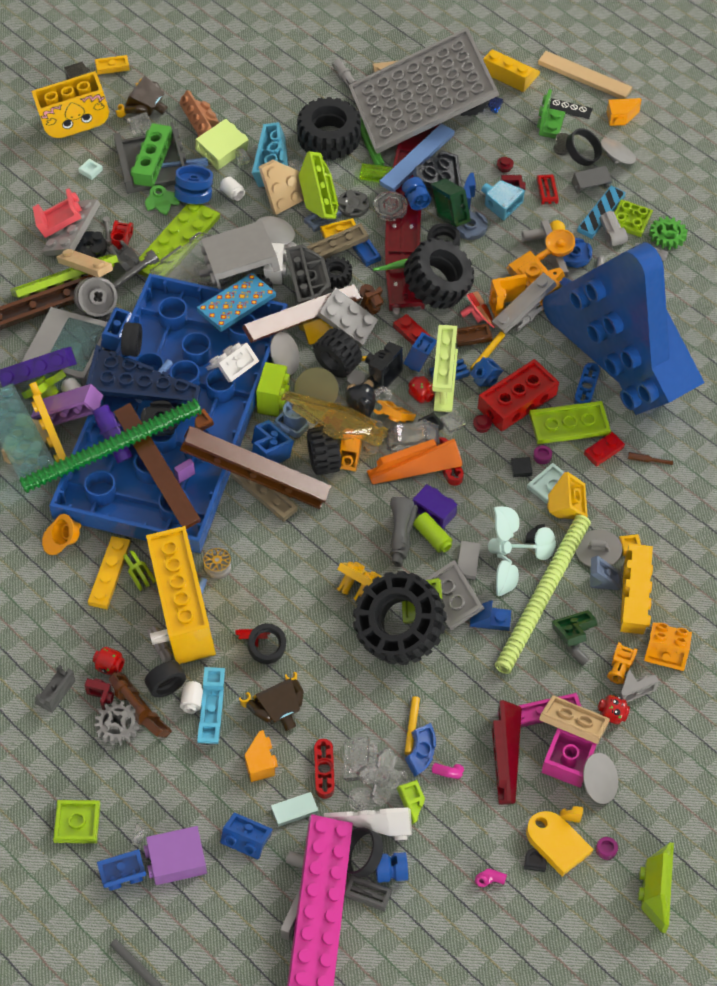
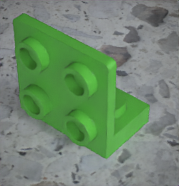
(551, 119)

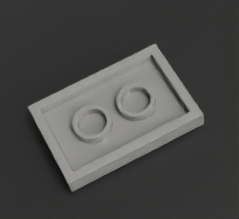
(348, 316)
(457, 594)

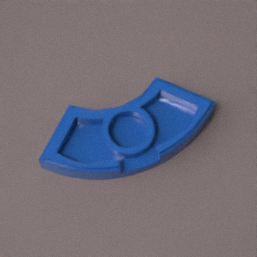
(423, 749)

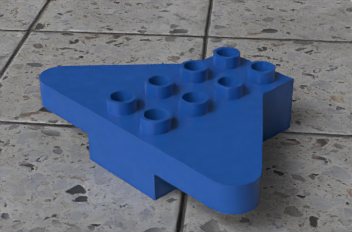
(624, 327)

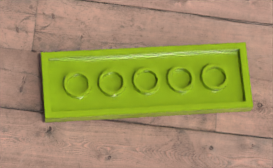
(187, 223)
(55, 279)

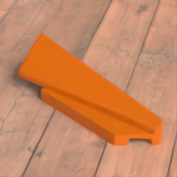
(416, 461)

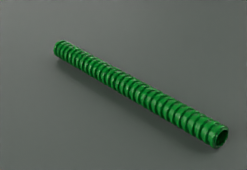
(110, 445)

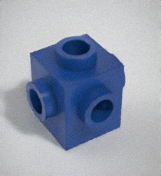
(486, 372)

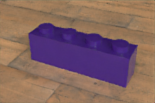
(37, 367)

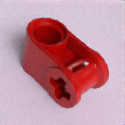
(122, 232)

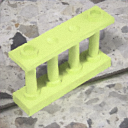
(445, 368)

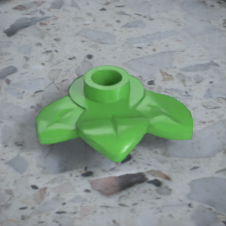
(162, 201)

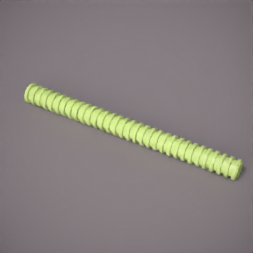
(542, 594)

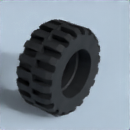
(329, 113)
(450, 262)

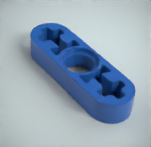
(586, 379)

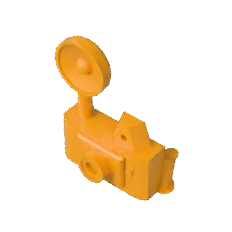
(559, 244)

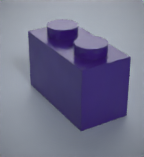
(436, 505)

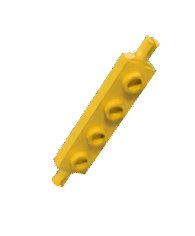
(46, 422)

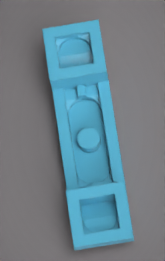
(211, 705)

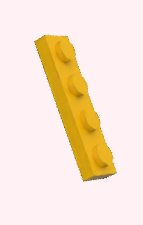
(109, 572)

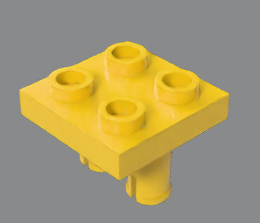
(353, 572)

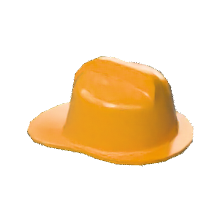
(60, 534)

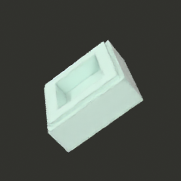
(90, 169)

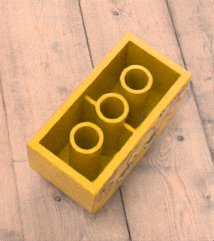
(72, 105)

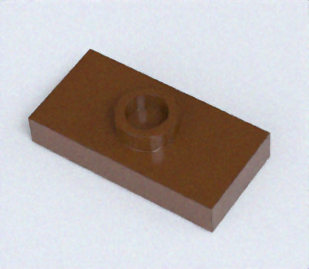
(473, 335)

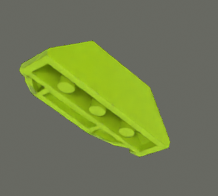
(318, 186)
(656, 887)

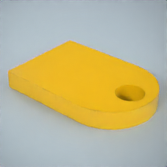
(557, 841)

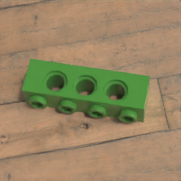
(152, 155)

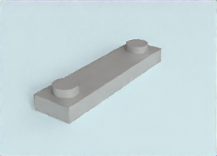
(524, 303)

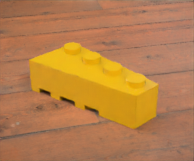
(636, 589)

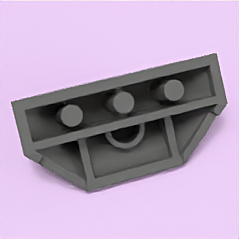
(307, 272)

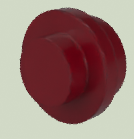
(505, 164)
(482, 423)

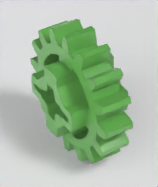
(668, 233)

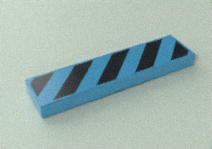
(608, 202)

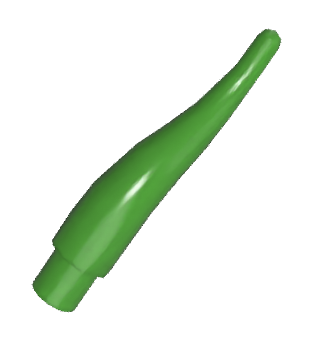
(395, 265)

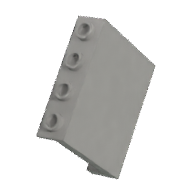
(238, 251)

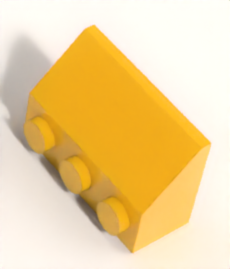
(510, 70)

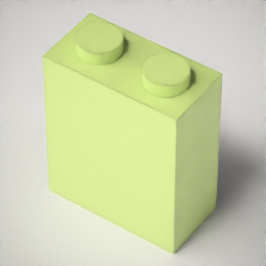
(221, 144)

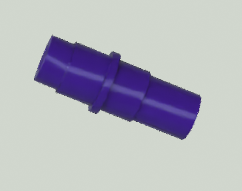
(109, 427)

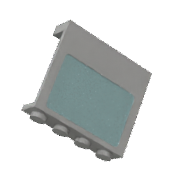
(65, 330)

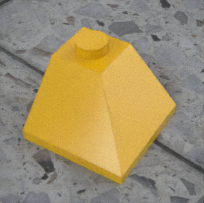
(568, 498)

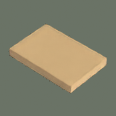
(574, 719)

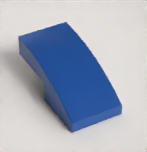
(469, 187)

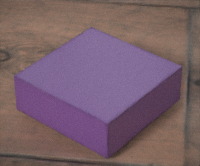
(184, 470)

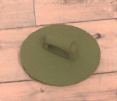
(317, 384)

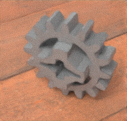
(112, 730)

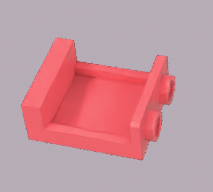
(58, 216)

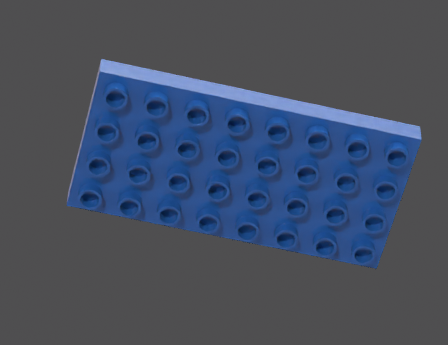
(124, 495)

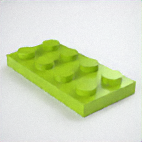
(569, 422)

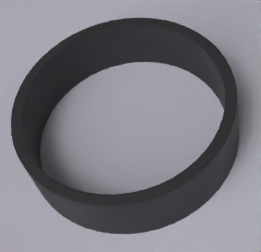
(575, 155)
(376, 853)

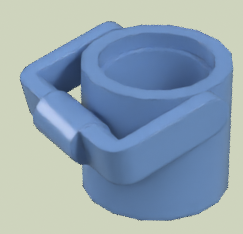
(293, 423)

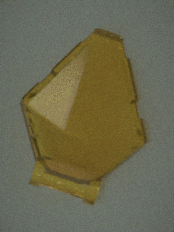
(338, 420)

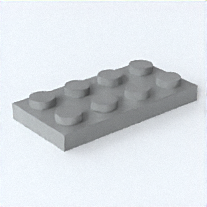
(71, 235)

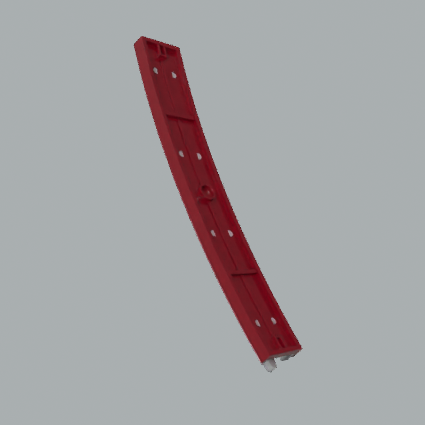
(402, 239)

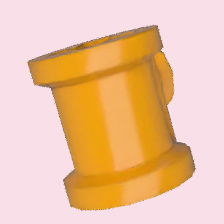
(622, 661)

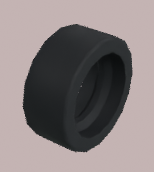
(446, 230)
(271, 628)
(165, 679)

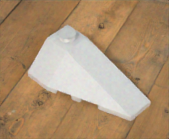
(388, 822)

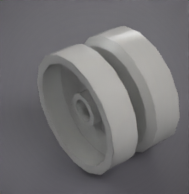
(105, 299)

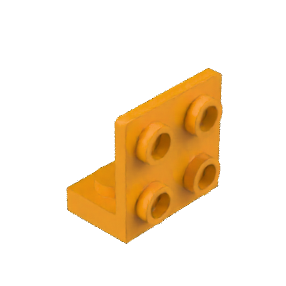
(504, 291)
(668, 646)

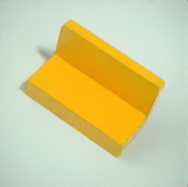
(314, 329)

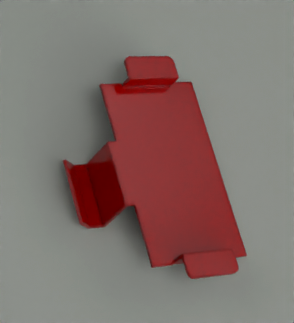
(244, 634)

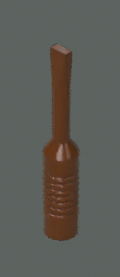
(647, 458)

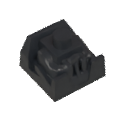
(385, 365)

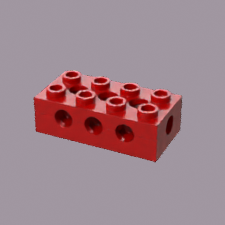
(518, 394)

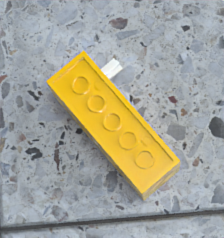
(180, 597)

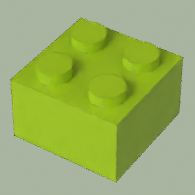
(271, 388)

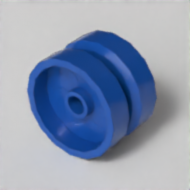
(193, 184)

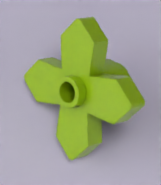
(46, 385)

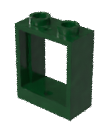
(449, 207)

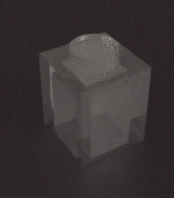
(139, 123)

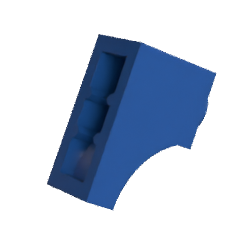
(420, 352)

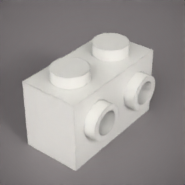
(276, 277)

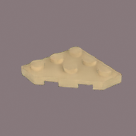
(281, 185)

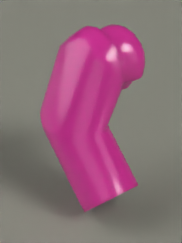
(446, 771)
(488, 876)

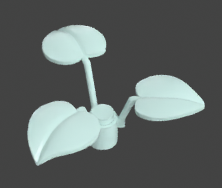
(505, 525)

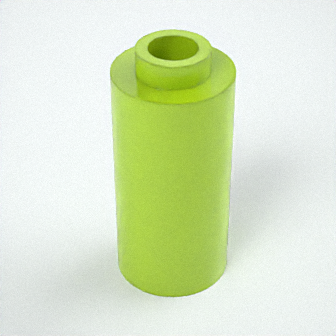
(433, 532)

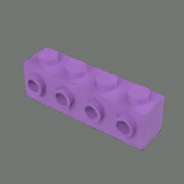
(71, 404)

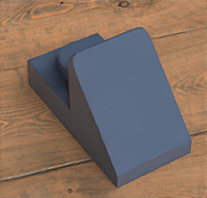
(604, 575)

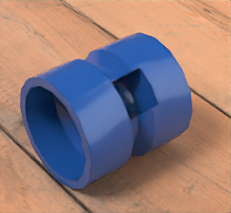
(416, 193)
(392, 867)

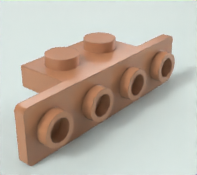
(198, 113)

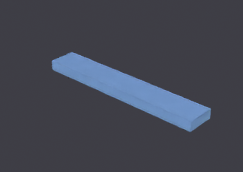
(417, 156)

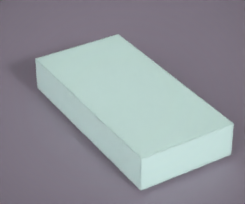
(294, 809)

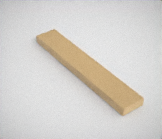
(585, 75)

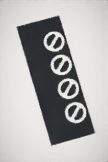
(571, 109)

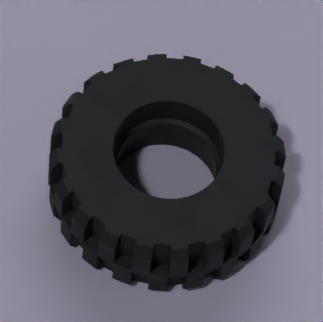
(377, 601)

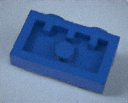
(245, 835)

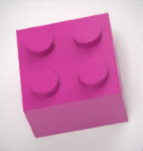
(567, 757)

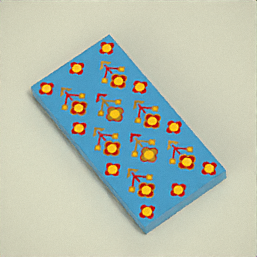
(236, 302)

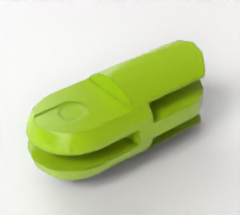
(137, 570)

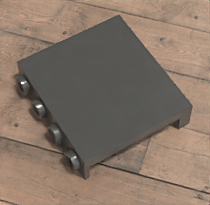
(129, 148)

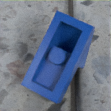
(492, 618)

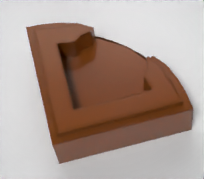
(203, 421)

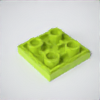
(633, 217)

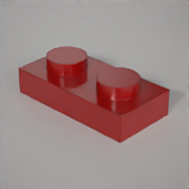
(408, 328)
(604, 449)

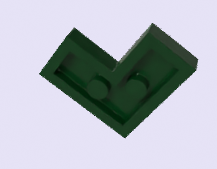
(572, 627)

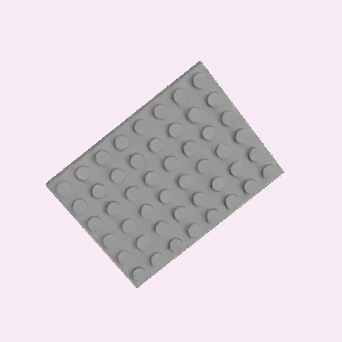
(423, 90)

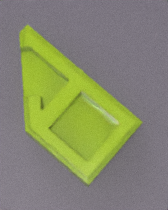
(412, 798)

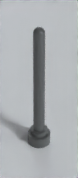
(150, 258)

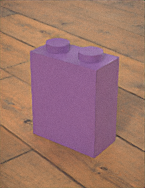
(175, 855)

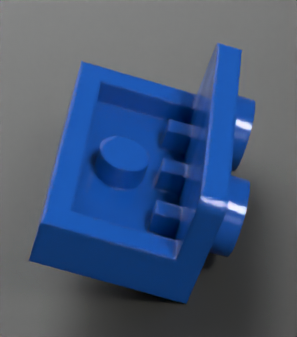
(121, 869)

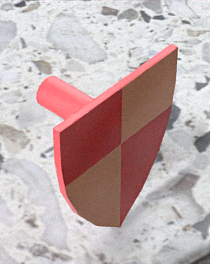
(478, 309)

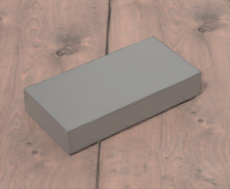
(469, 558)

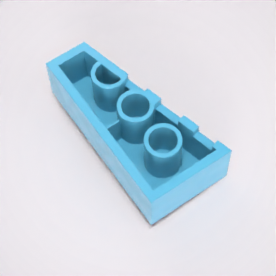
(270, 147)

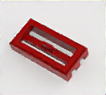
(549, 199)

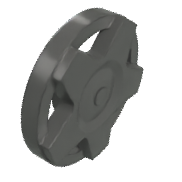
(353, 202)

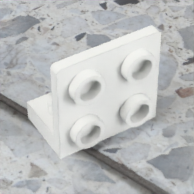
(234, 361)

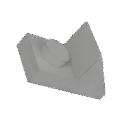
(634, 689)

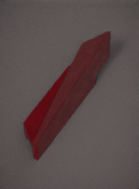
(506, 750)

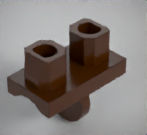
(371, 298)

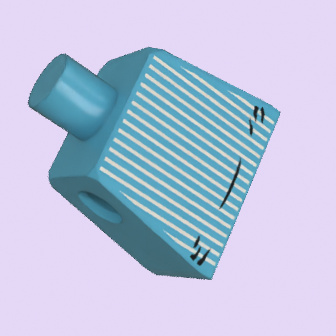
(503, 198)

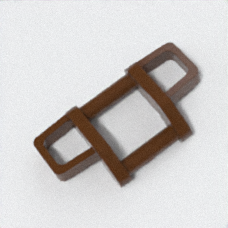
(143, 715)

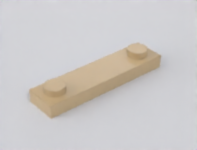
(84, 263)

